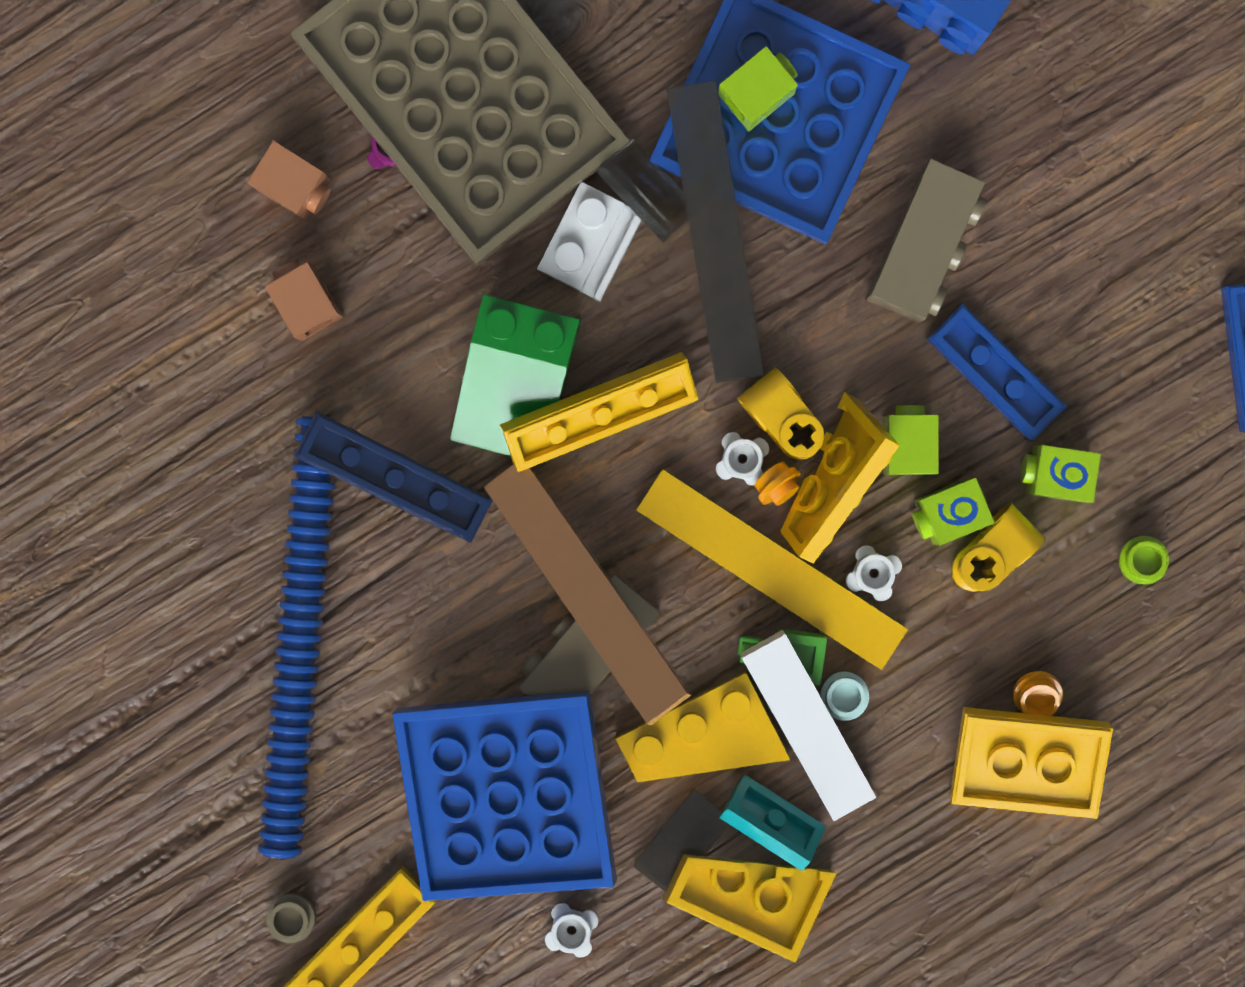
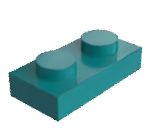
(773, 822)

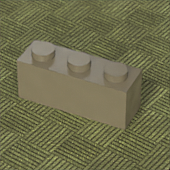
(927, 242)
(573, 660)

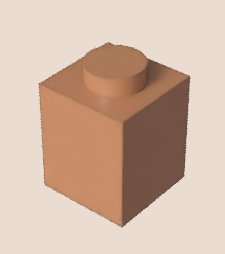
(290, 181)
(302, 299)

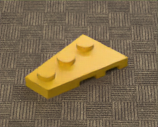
(846, 471)
(705, 734)
(752, 899)

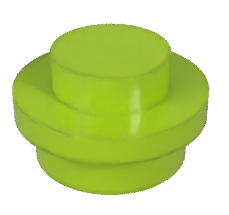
(1143, 560)

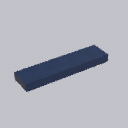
(393, 477)

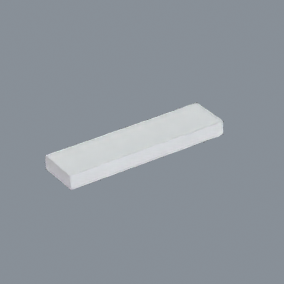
(808, 725)

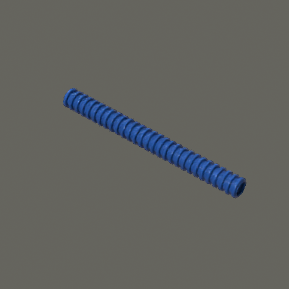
(296, 659)

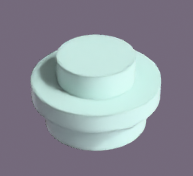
(845, 695)

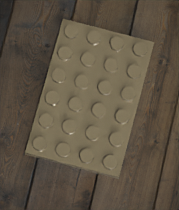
(465, 107)

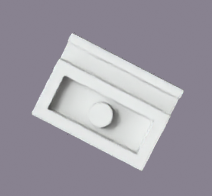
(590, 242)

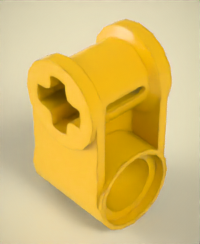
(777, 408)
(1000, 546)

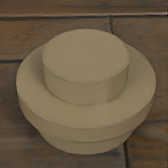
(291, 918)

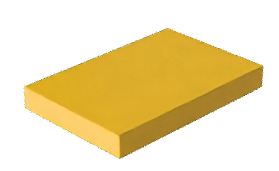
(1030, 762)

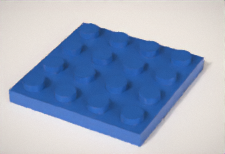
(813, 146)
(505, 796)

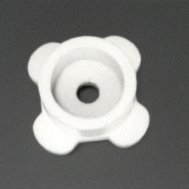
(733, 447)
(887, 569)
(575, 943)

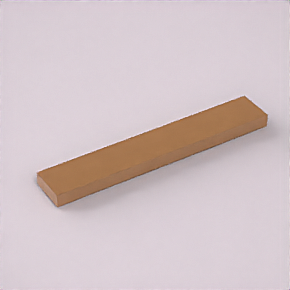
(588, 593)

